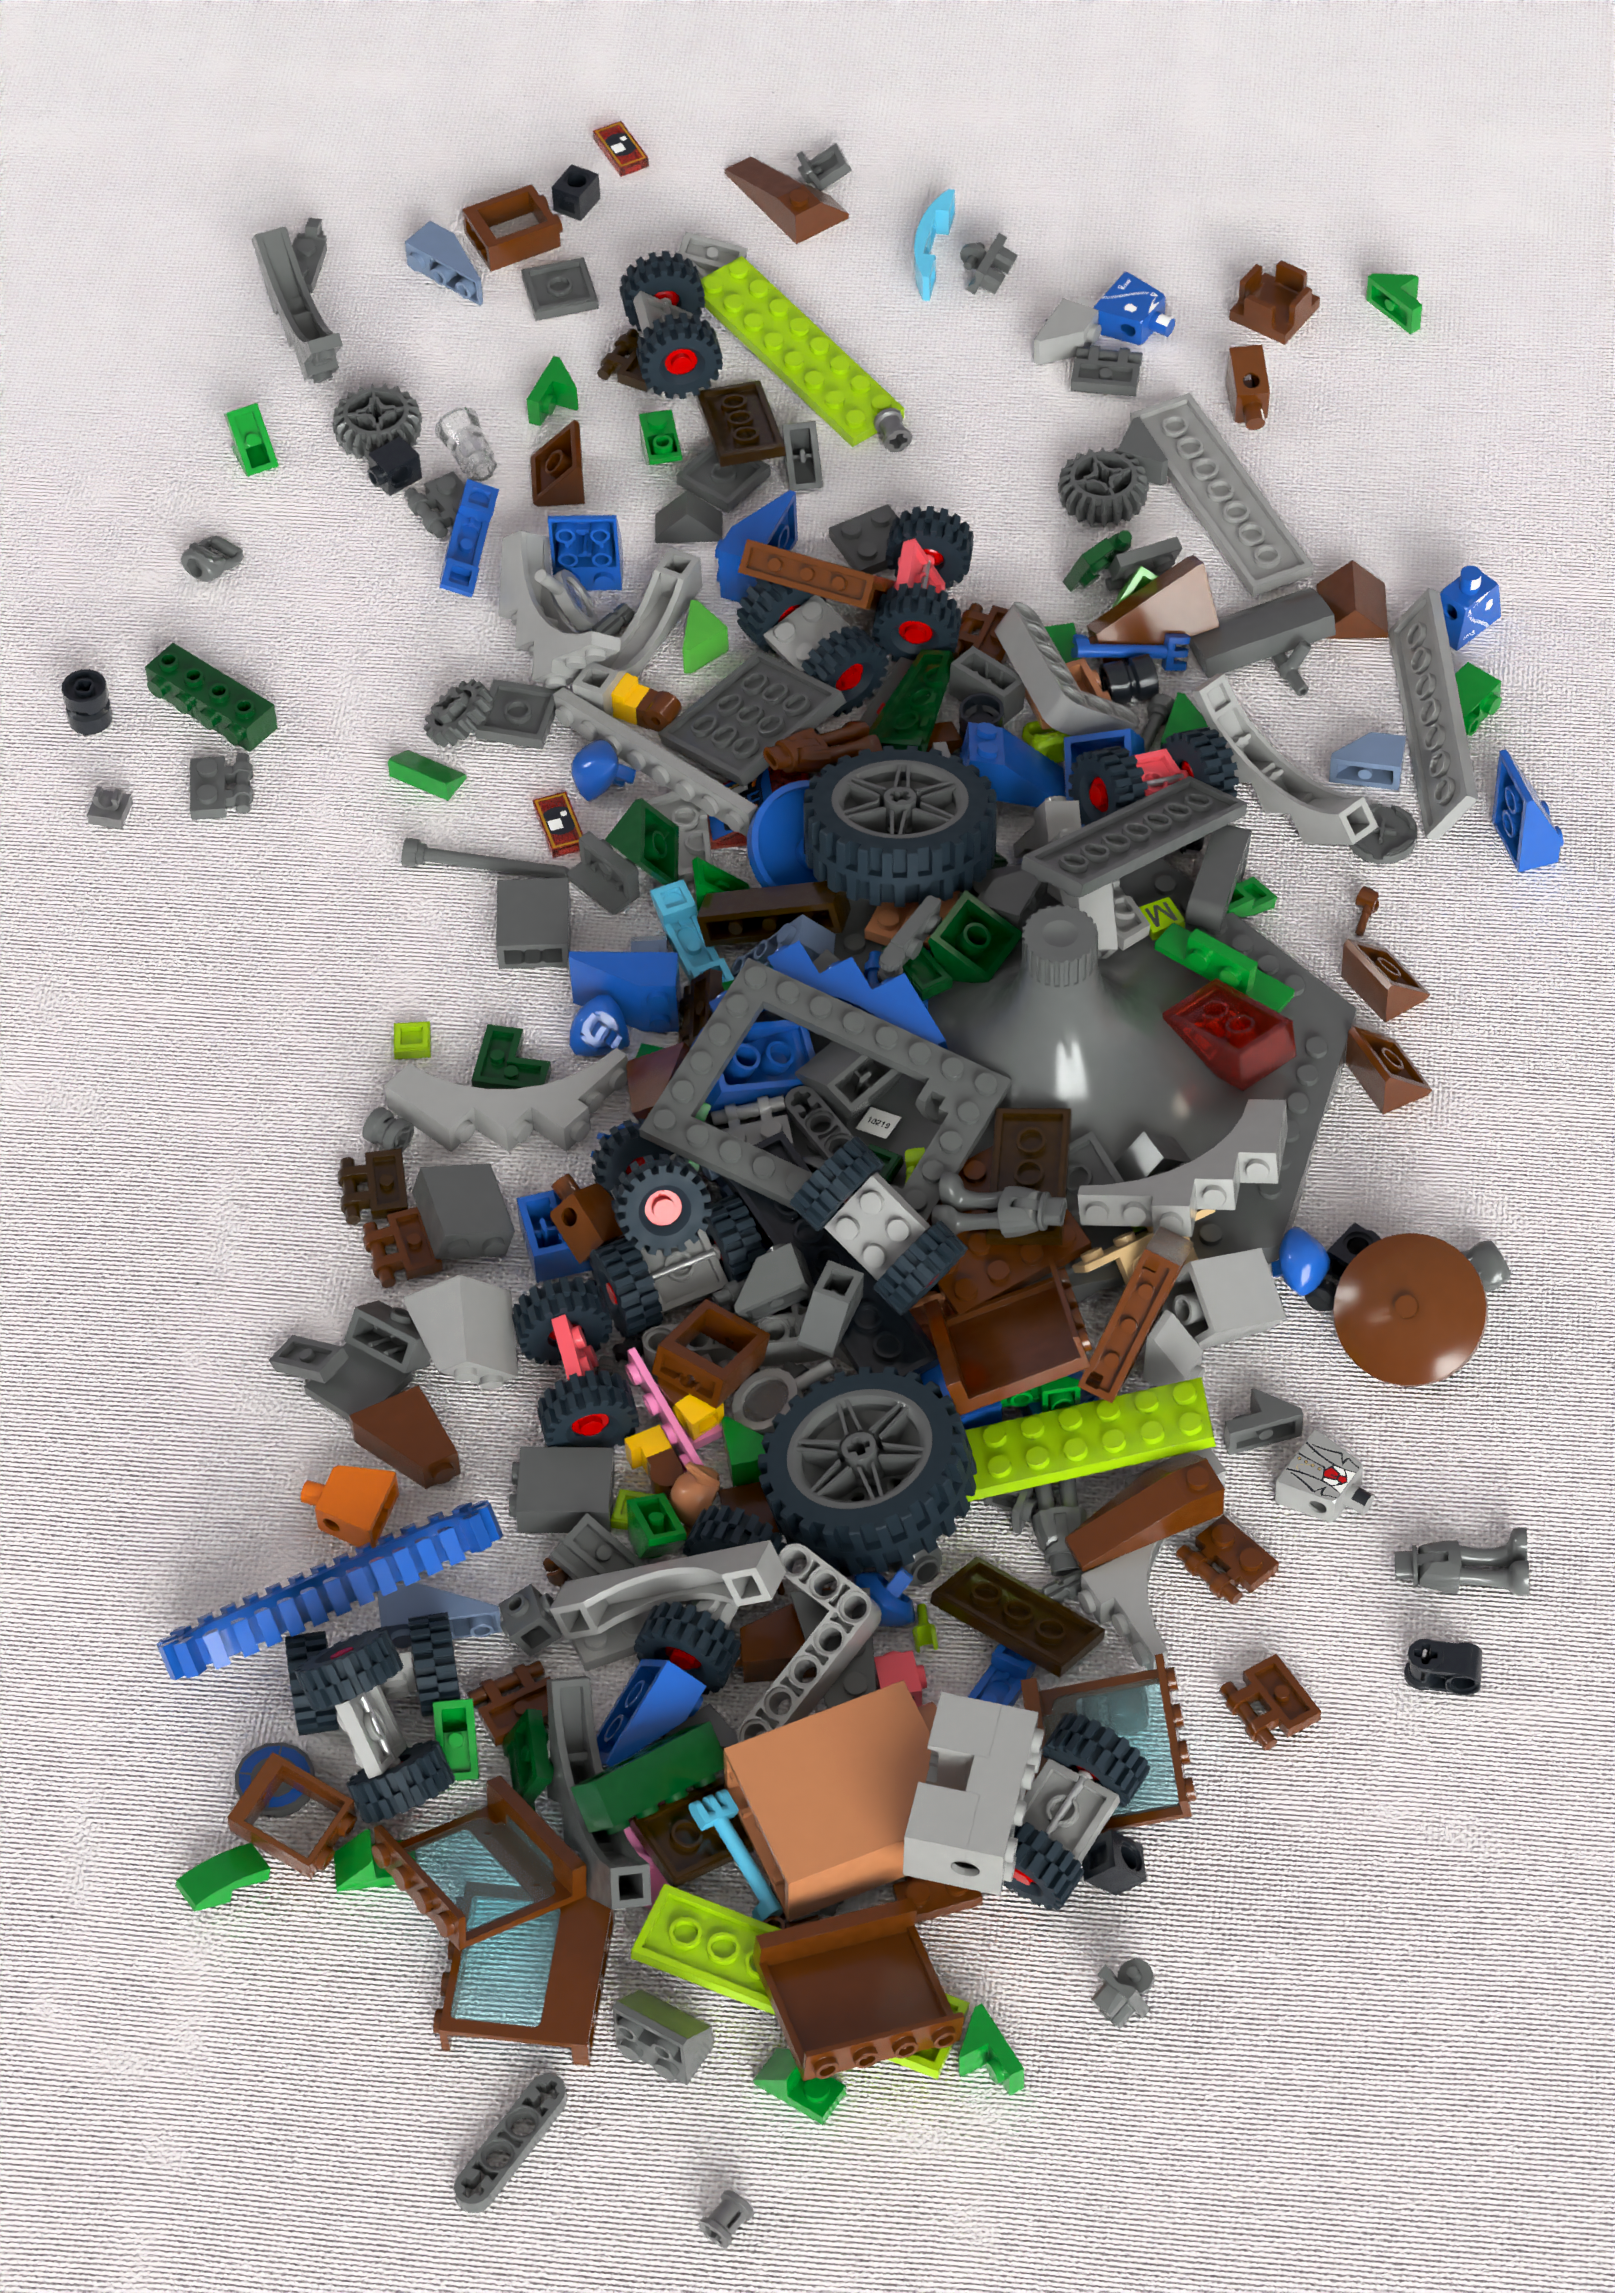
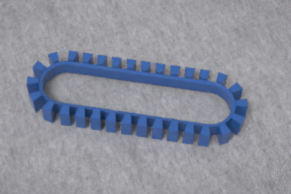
(329, 1590)

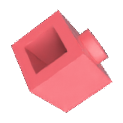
(900, 1666)

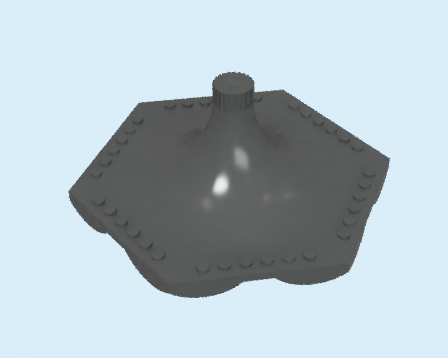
(1097, 1043)

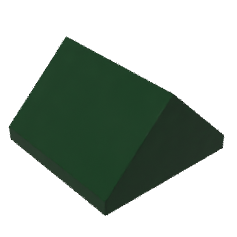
(648, 841)
(972, 941)

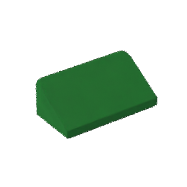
(425, 774)

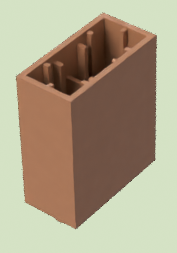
(832, 1796)

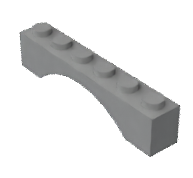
(667, 597)
(728, 1575)

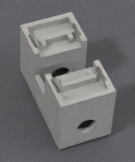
(972, 1794)

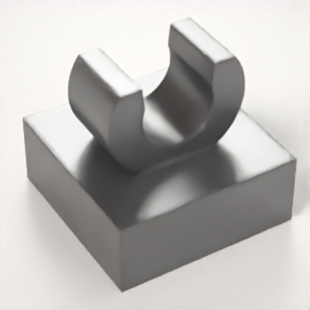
(109, 808)

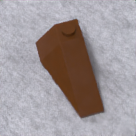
(788, 202)
(1151, 1508)

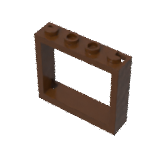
(1135, 1314)

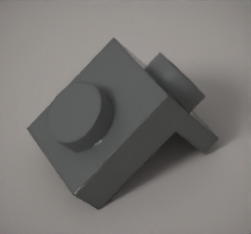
(825, 167)
(1019, 1503)

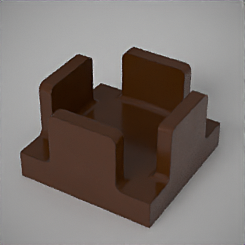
(1275, 304)

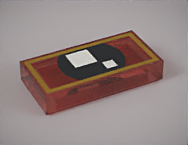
(621, 148)
(558, 823)

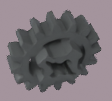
(458, 713)

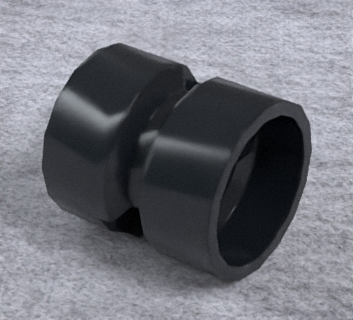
(1135, 679)
(87, 702)
(979, 709)

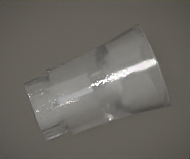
(467, 443)

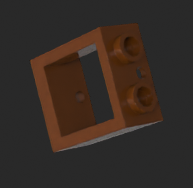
(520, 244)
(711, 1383)
(260, 1793)

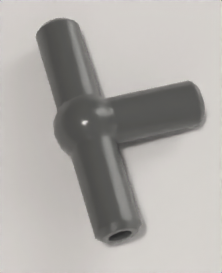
(1289, 667)

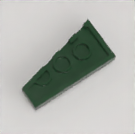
(915, 703)

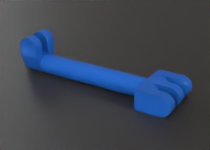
(1166, 652)

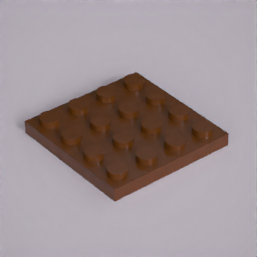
(997, 1270)

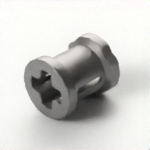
(894, 434)
(726, 2218)

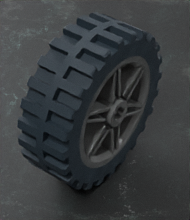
(900, 825)
(858, 1445)

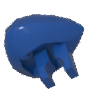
(597, 768)
(598, 1028)
(1301, 1261)
(895, 1606)

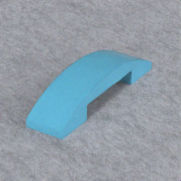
(935, 221)
(680, 923)

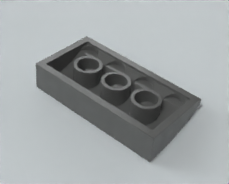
(1263, 632)

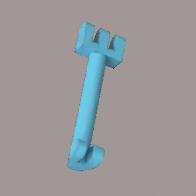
(717, 1813)

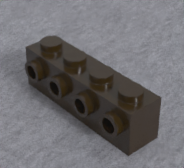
(762, 912)

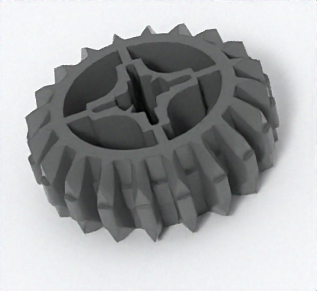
(359, 412)
(1103, 487)

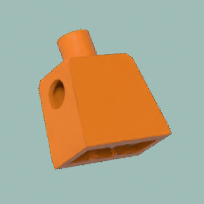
(353, 1503)

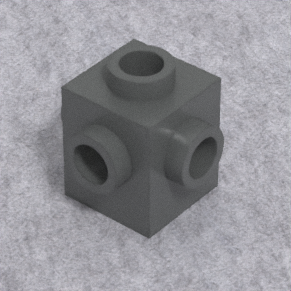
(529, 1620)

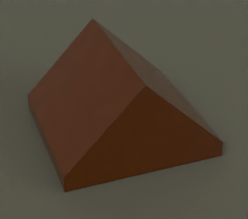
(559, 470)
(1356, 602)
(1380, 979)
(1384, 1070)

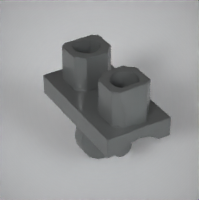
(977, 258)
(1121, 1995)

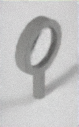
(570, 597)
(769, 1392)

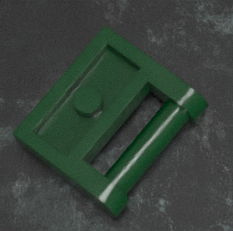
(528, 1756)

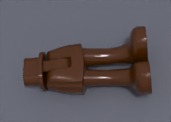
(811, 752)

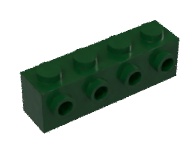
(211, 697)
(648, 1778)

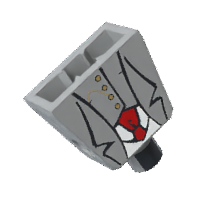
(1323, 1481)

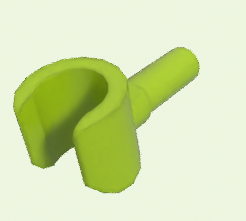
(912, 1158)
(924, 1632)

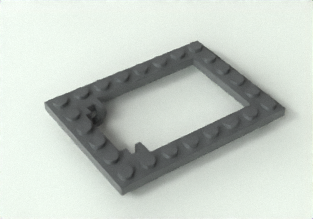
(964, 1087)

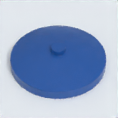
(777, 838)

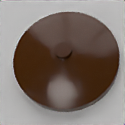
(1410, 1310)

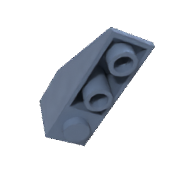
(441, 257)
(811, 935)
(466, 1615)

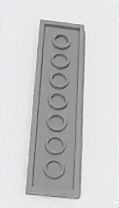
(1224, 496)
(1433, 715)

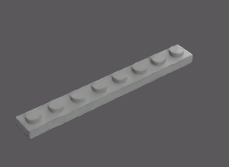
(655, 761)

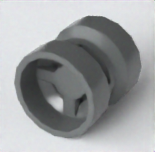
(387, 1130)

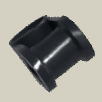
(1446, 1667)

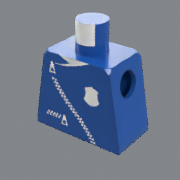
(1133, 311)
(1469, 605)

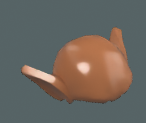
(693, 1493)

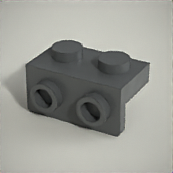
(605, 874)

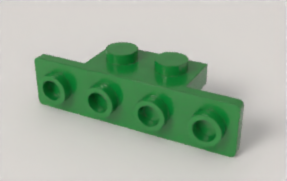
(1218, 961)

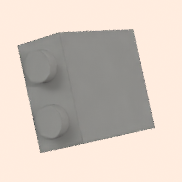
(1225, 1298)
(467, 1330)

